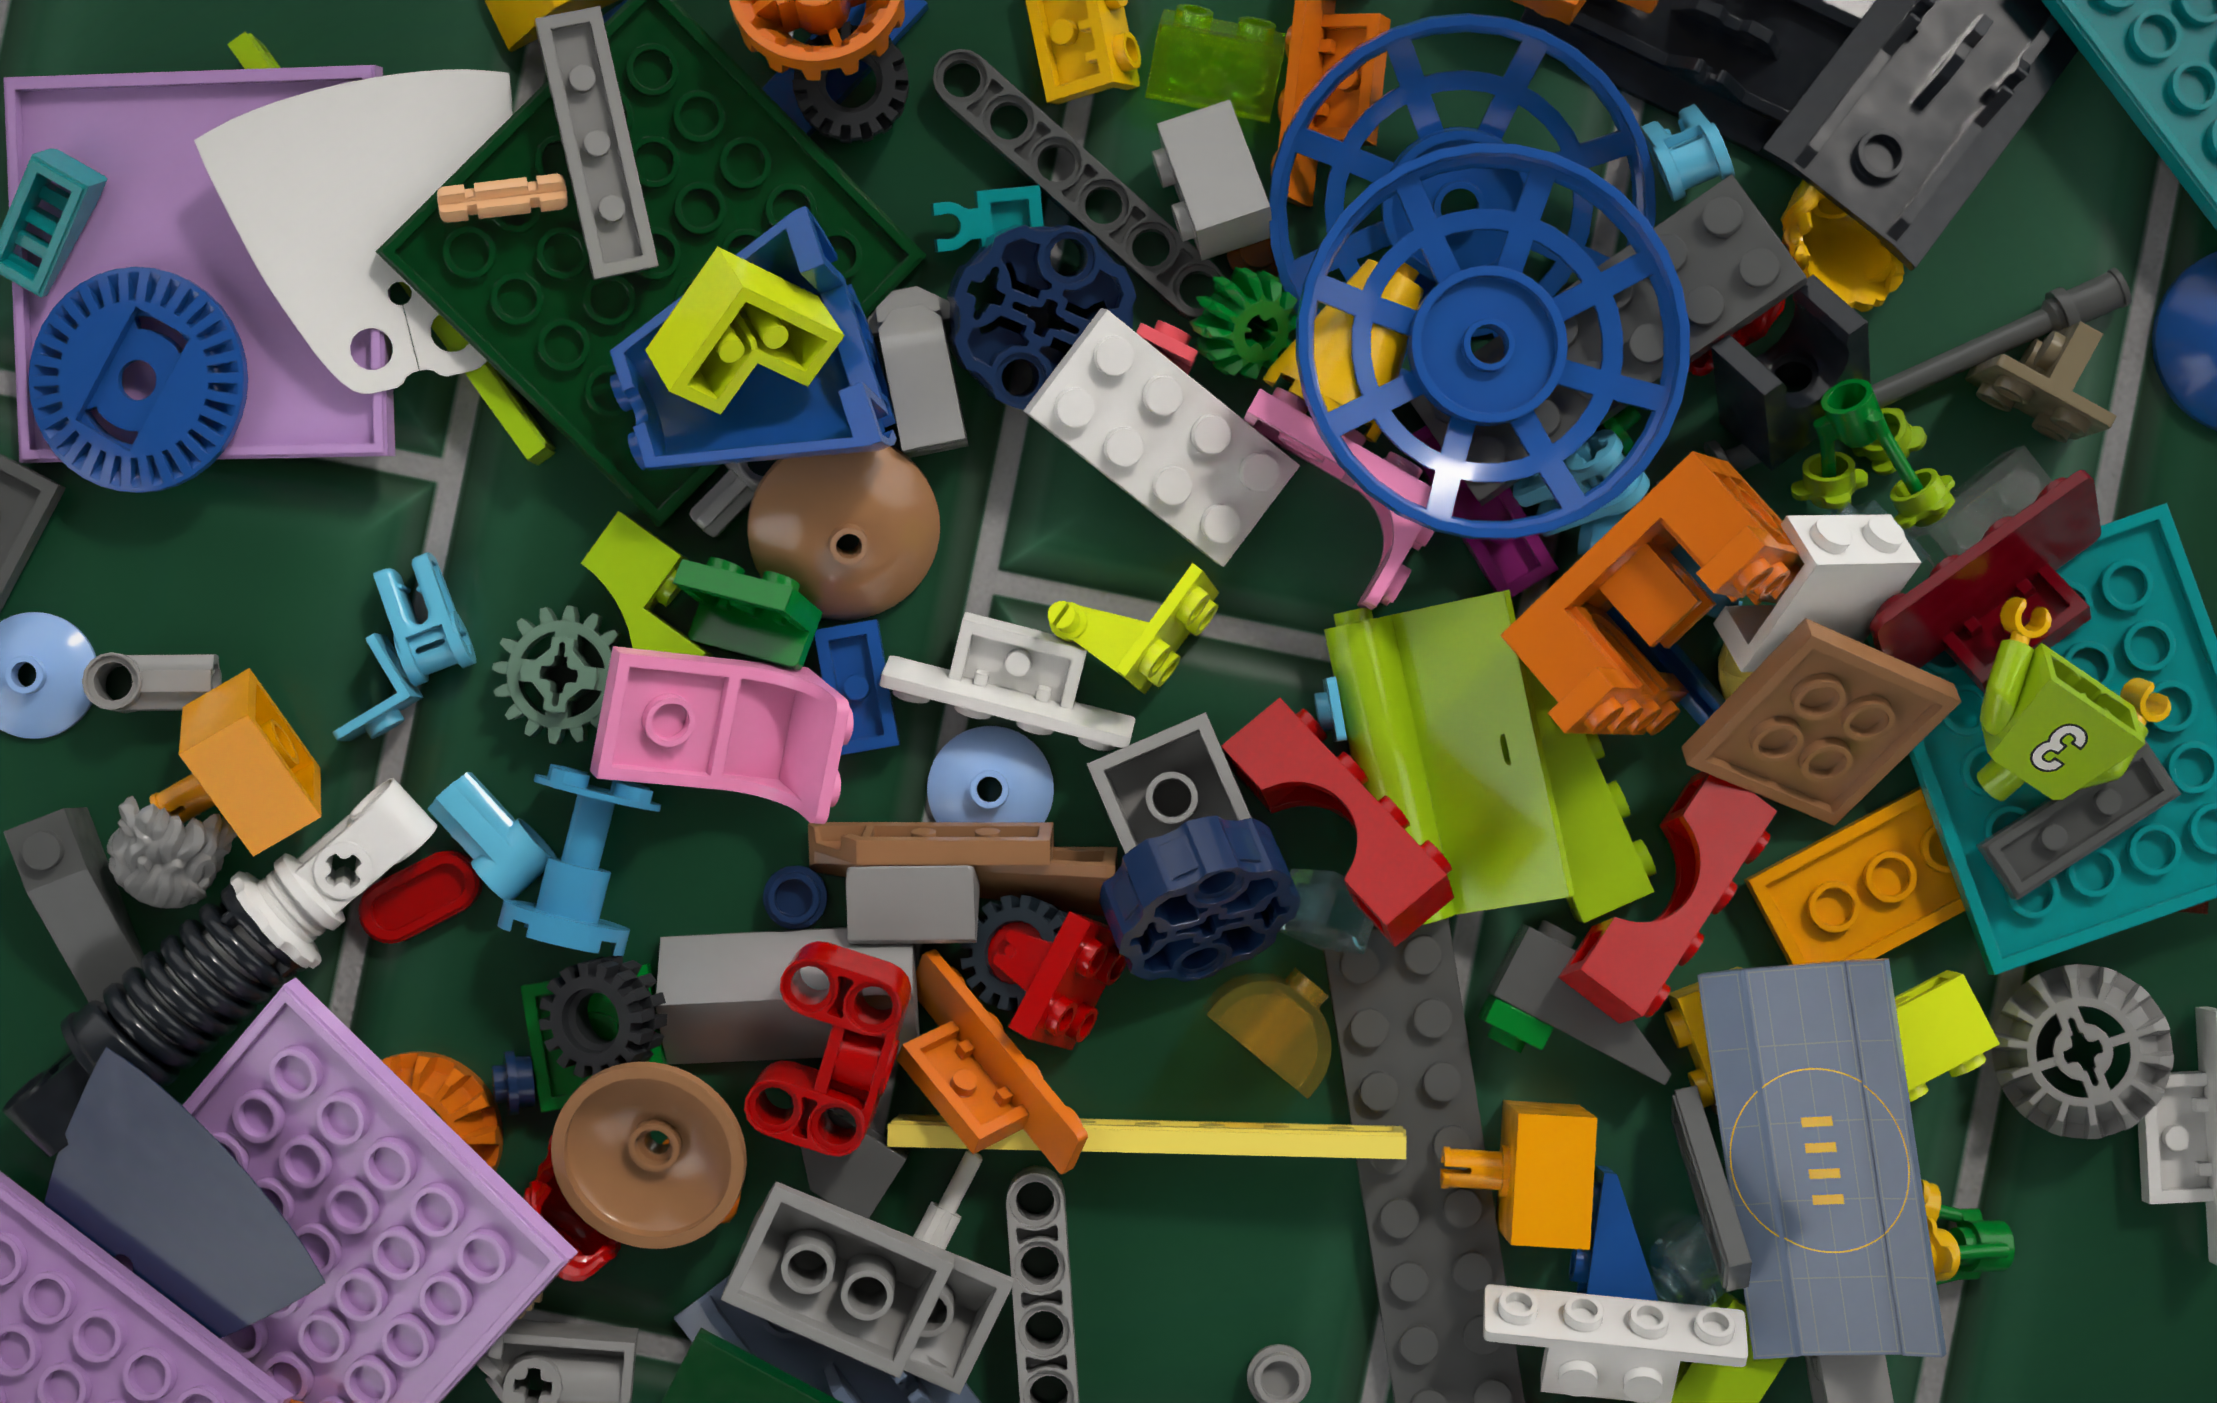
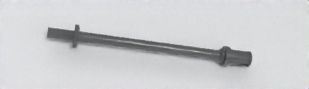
(2057, 312)

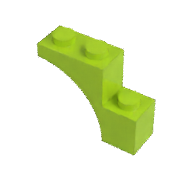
(638, 575)

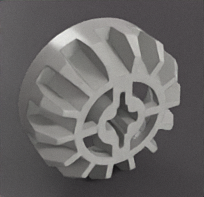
(2060, 994)

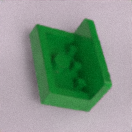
(749, 614)

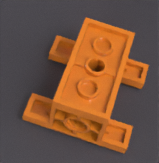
(1586, 657)

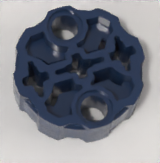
(1029, 254)
(1199, 898)

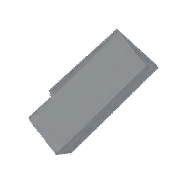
(729, 999)
(866, 1289)

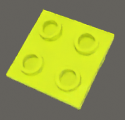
(1137, 648)

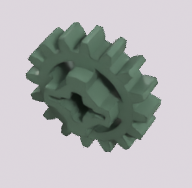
(565, 644)

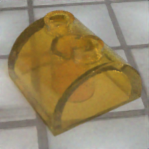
(1277, 1023)

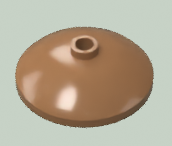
(817, 499)
(629, 1182)

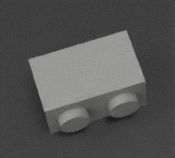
(1214, 180)

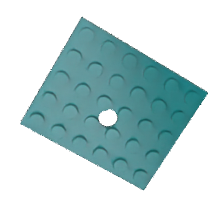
(2142, 626)

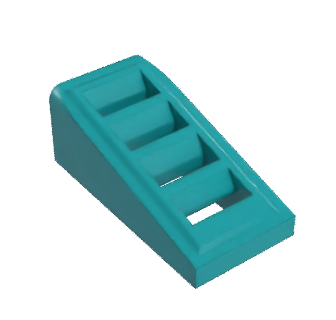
(36, 185)

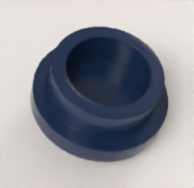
(795, 897)
(513, 1082)

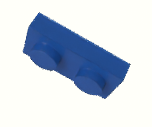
(853, 664)

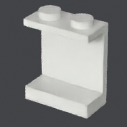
(1844, 580)

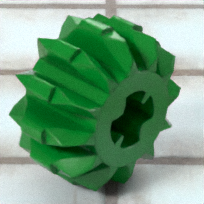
(1245, 322)

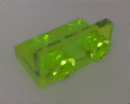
(1216, 60)

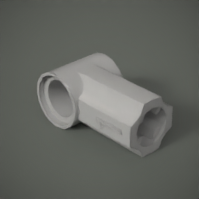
(157, 683)

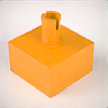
(245, 764)
(1539, 1173)

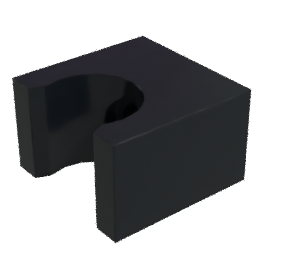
(1816, 352)

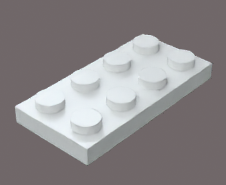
(1161, 437)

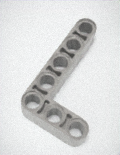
(1047, 1293)

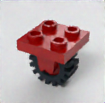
(1042, 967)

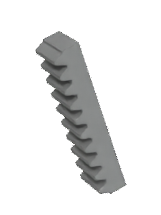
(596, 142)

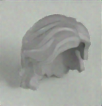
(162, 859)

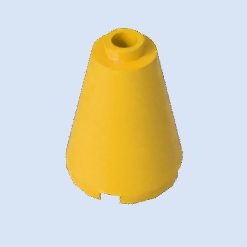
(1333, 346)

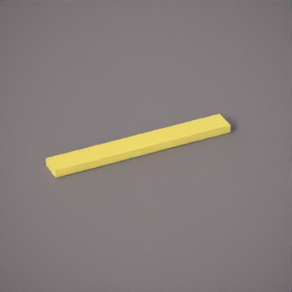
(1183, 1138)

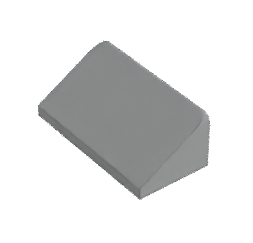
(912, 904)

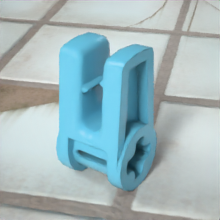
(1688, 156)
(1589, 468)
(441, 638)

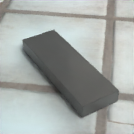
(2069, 829)
(1710, 1189)

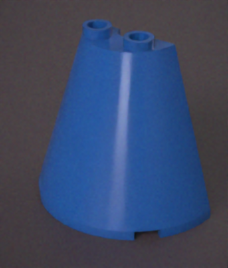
(770, 413)

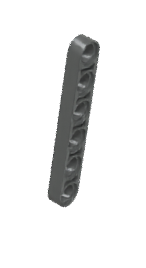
(1074, 191)

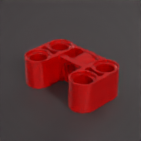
(856, 1054)

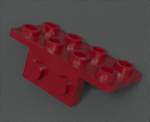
(1965, 592)

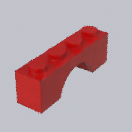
(1289, 766)
(1711, 834)

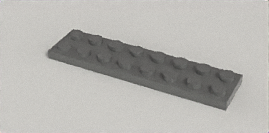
(1428, 1245)

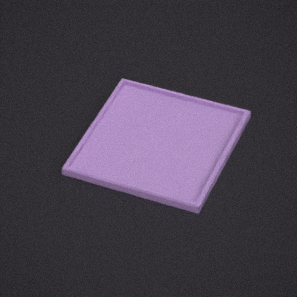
(169, 217)

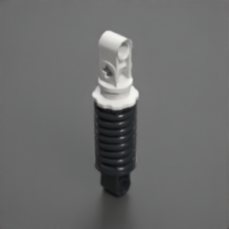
(222, 964)

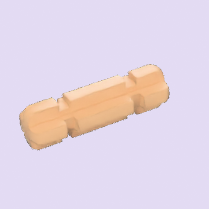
(502, 198)

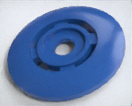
(81, 367)

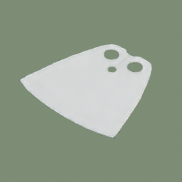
(330, 181)

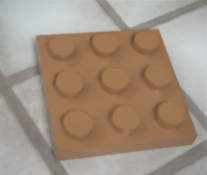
(1820, 722)

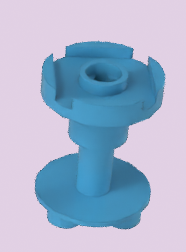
(575, 885)

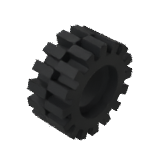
(861, 121)
(571, 1022)

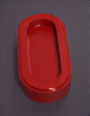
(419, 897)

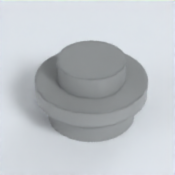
(1278, 1375)

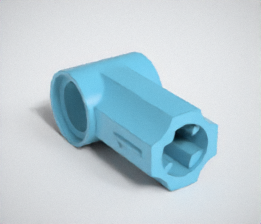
(503, 849)

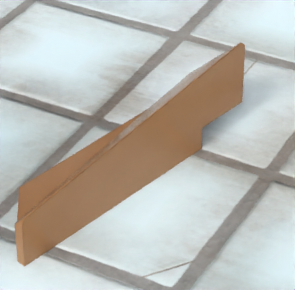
(1005, 855)

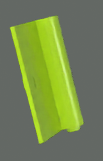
(1454, 739)

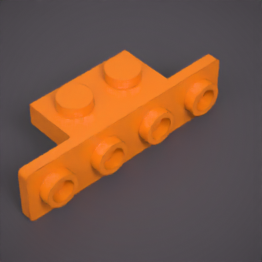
(1312, 47)
(980, 1075)

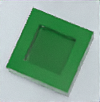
(1513, 1026)

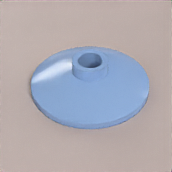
(59, 657)
(990, 753)

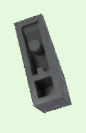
(76, 896)
(1532, 984)

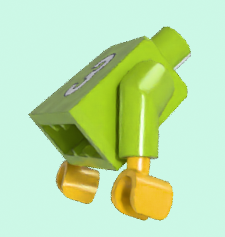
(2053, 720)

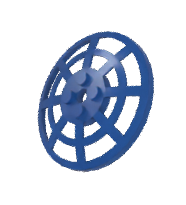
(1490, 186)
(1524, 319)

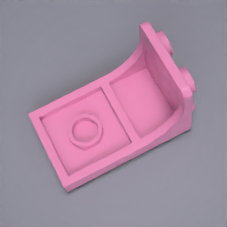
(1285, 423)
(723, 728)

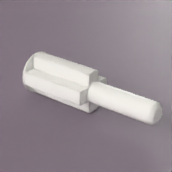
(941, 1219)

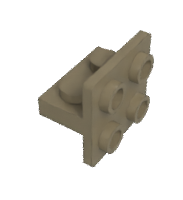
(2045, 384)

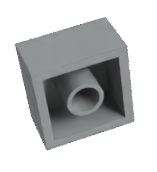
(1167, 782)

